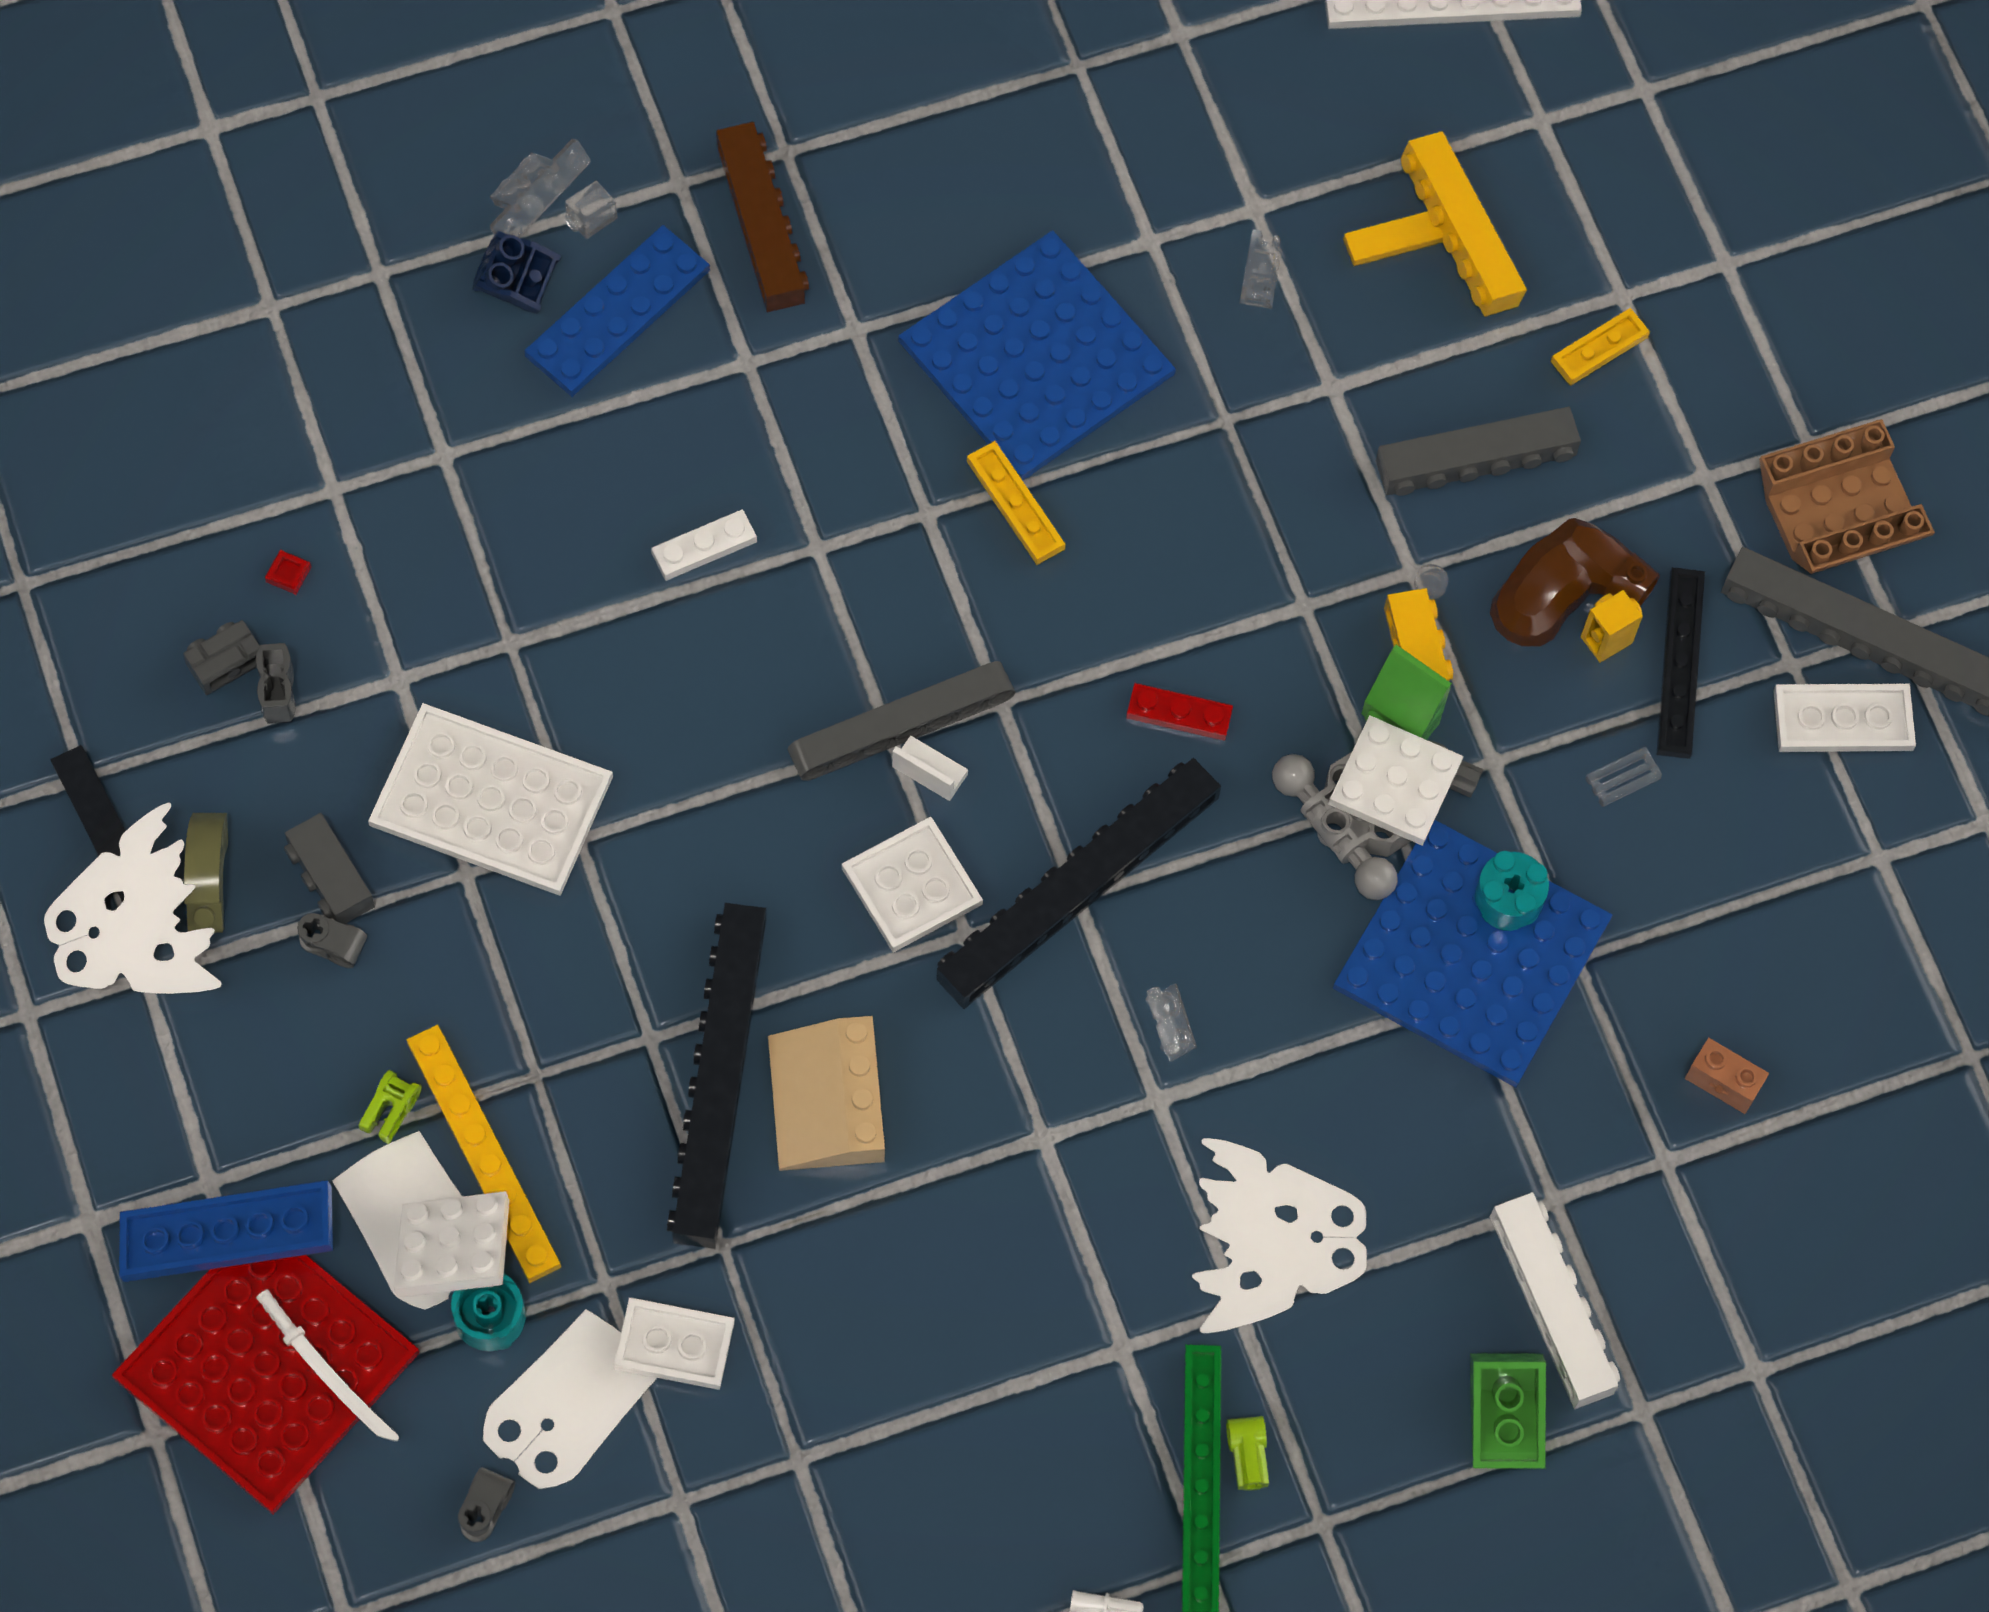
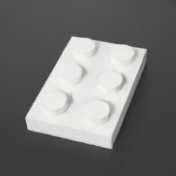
(674, 1343)

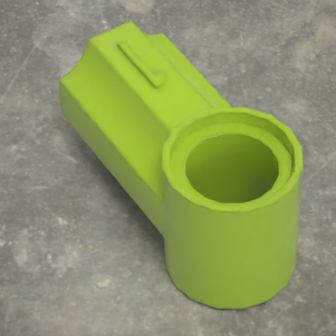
(1247, 1441)

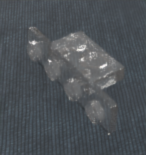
(535, 187)

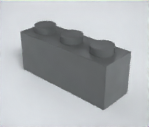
(328, 870)

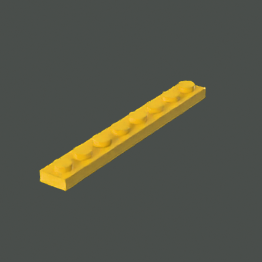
(482, 1150)

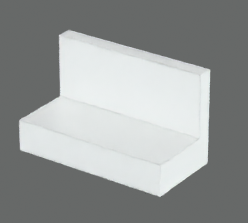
(929, 767)

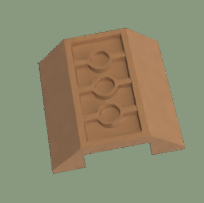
(1840, 498)

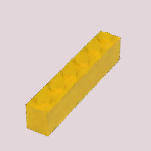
(1465, 224)

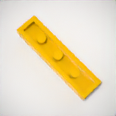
(1016, 502)

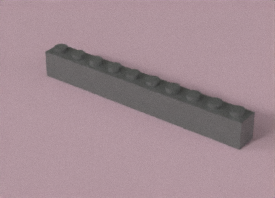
(1860, 628)

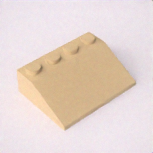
(827, 1095)

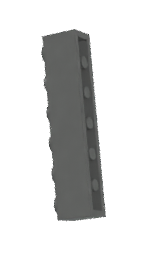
(1478, 451)

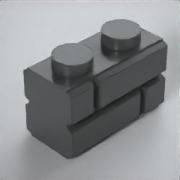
(222, 656)

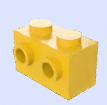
(1611, 625)

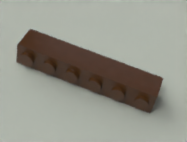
(761, 217)

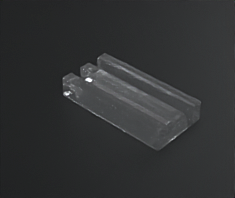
(1607, 798)

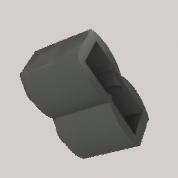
(275, 683)

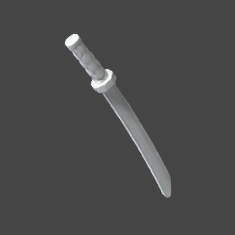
(295, 1337)

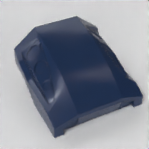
(515, 271)

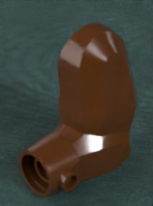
(1559, 577)

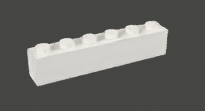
(1554, 1300)

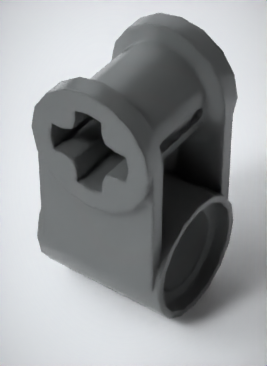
(336, 941)
(487, 1499)

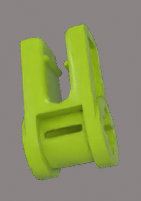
(393, 1093)

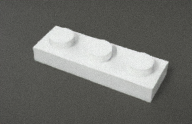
(704, 545)

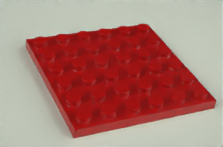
(244, 1395)

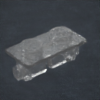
(1172, 1021)

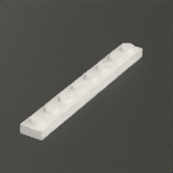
(1415, 12)

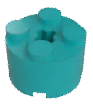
(1513, 872)
(494, 1330)

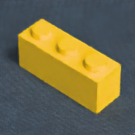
(1414, 629)

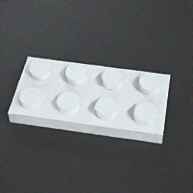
(1844, 717)

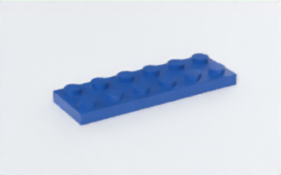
(617, 310)
(225, 1231)

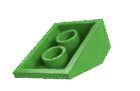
(1407, 695)
(1508, 1410)

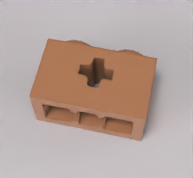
(1726, 1075)

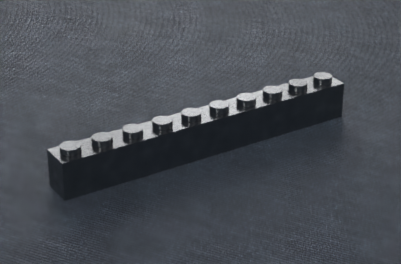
(1077, 882)
(719, 1076)

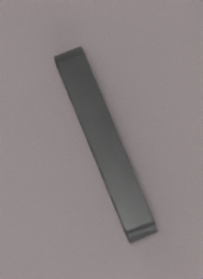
(897, 720)

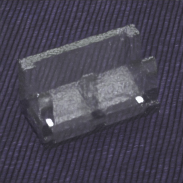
(1261, 271)

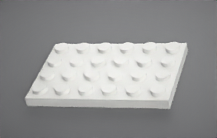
(491, 799)

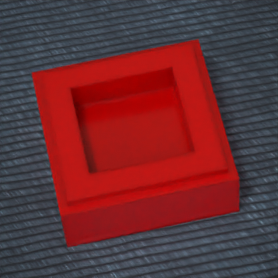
(288, 572)

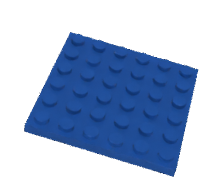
(1037, 354)
(1456, 977)

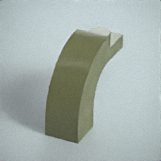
(204, 868)

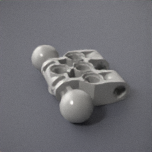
(1356, 840)

